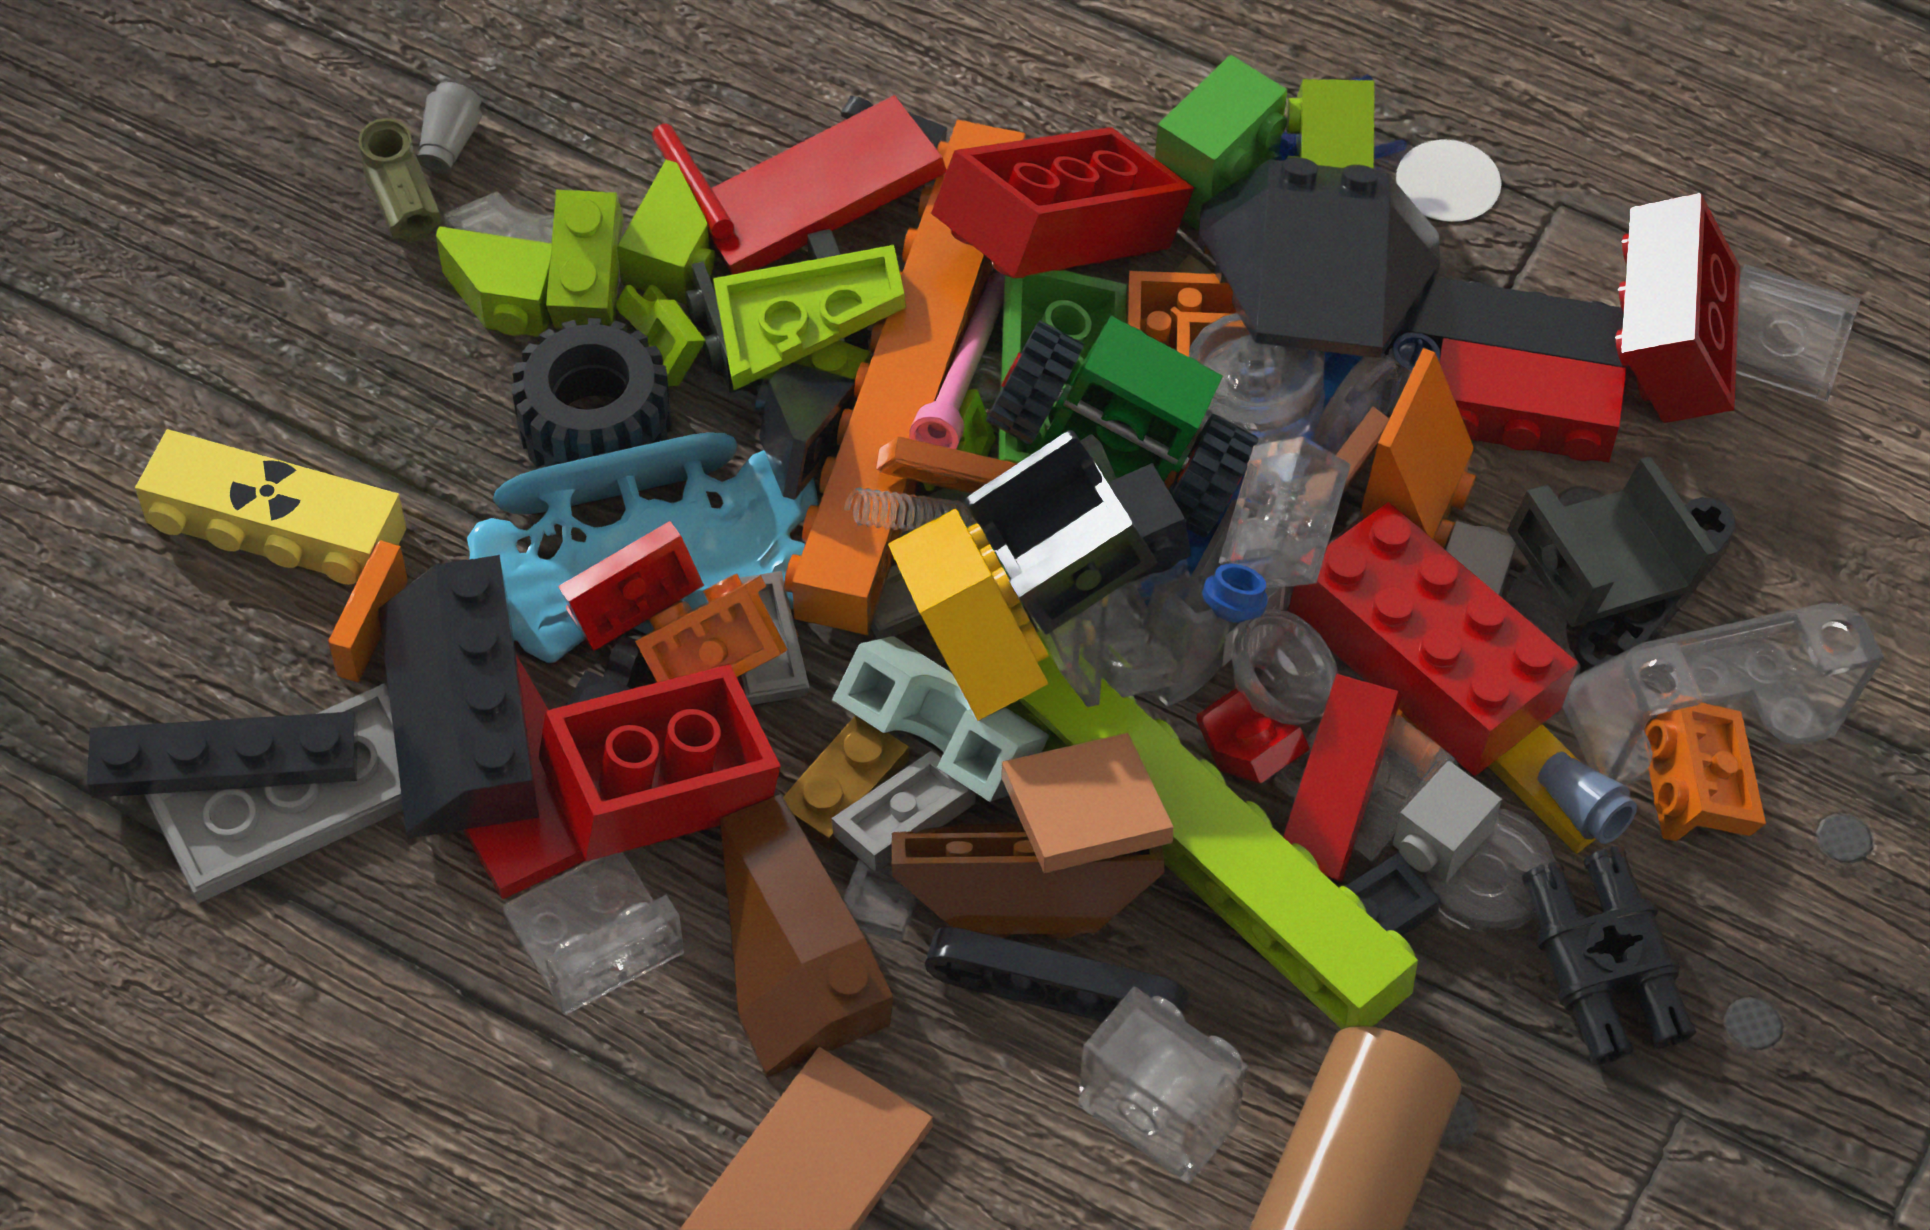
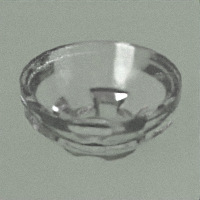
(1294, 660)

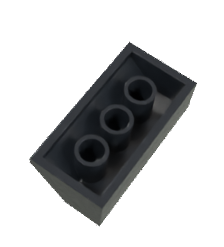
(457, 700)

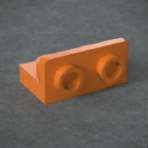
(721, 632)
(1703, 772)

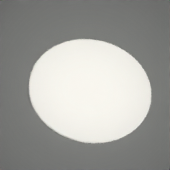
(1449, 180)

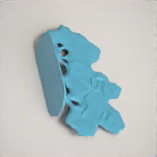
(741, 537)

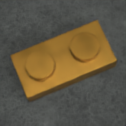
(843, 774)

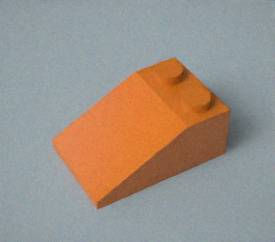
(1423, 454)

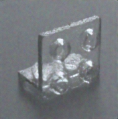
(594, 930)

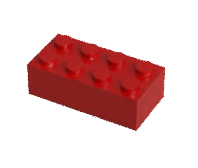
(1061, 201)
(1438, 635)

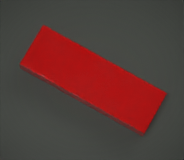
(1342, 772)

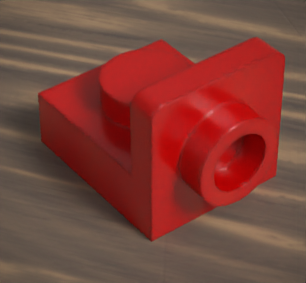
(1246, 740)

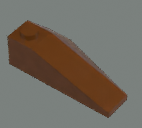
(795, 946)

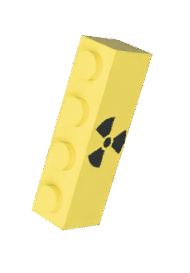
(267, 506)

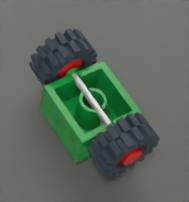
(1139, 405)

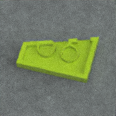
(802, 307)

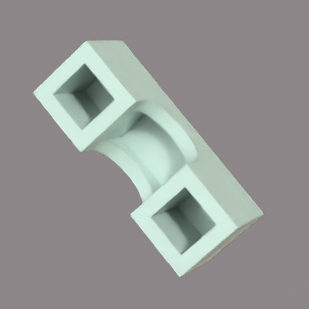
(910, 693)

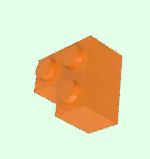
(1176, 305)

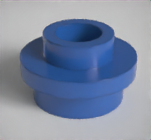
(1236, 593)

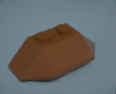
(994, 884)

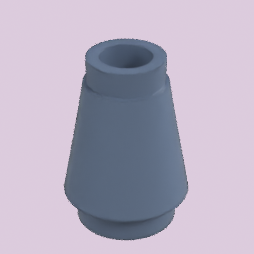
(1589, 799)

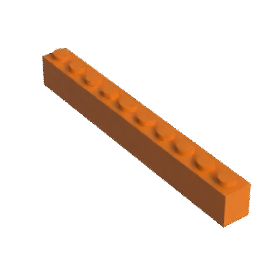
(847, 564)

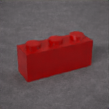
(1535, 399)

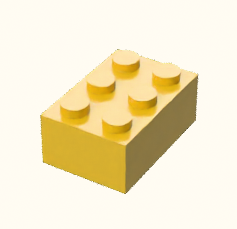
(971, 612)

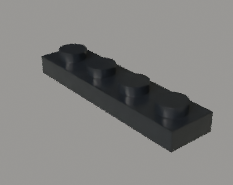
(222, 754)

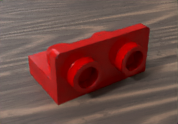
(631, 586)

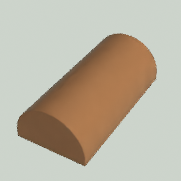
(1362, 1136)

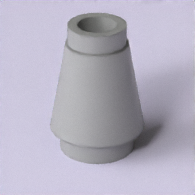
(447, 125)

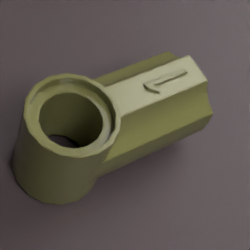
(397, 180)

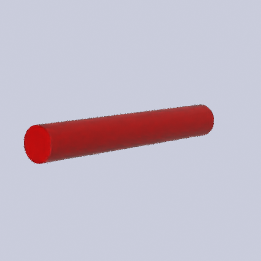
(674, 150)

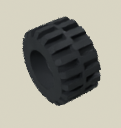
(583, 364)

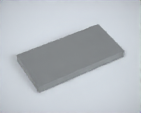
(245, 832)

